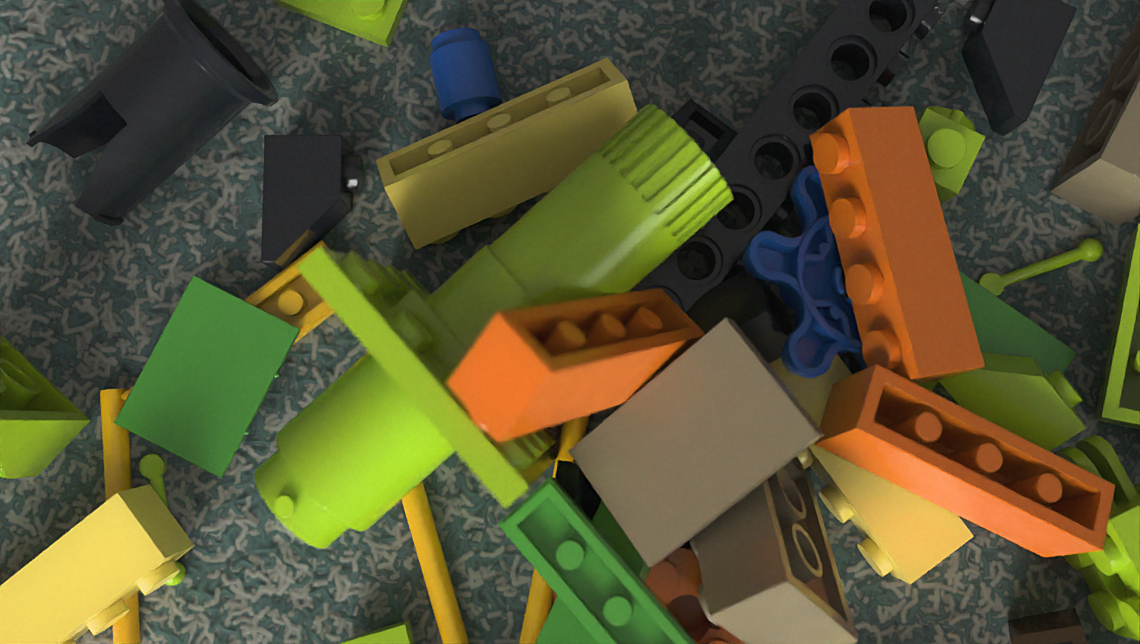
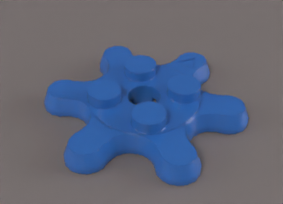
(808, 282)

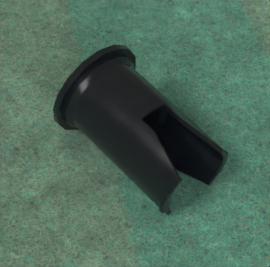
(156, 107)

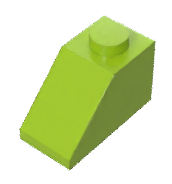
(1020, 398)

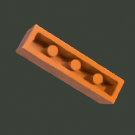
(895, 245)
(569, 359)
(965, 464)

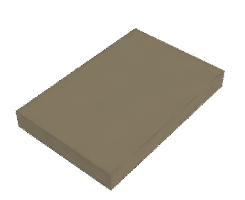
(694, 442)

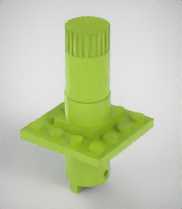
(392, 409)

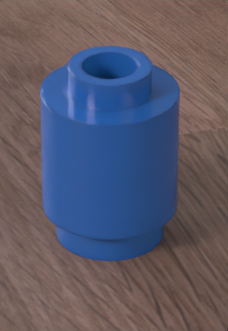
(463, 74)

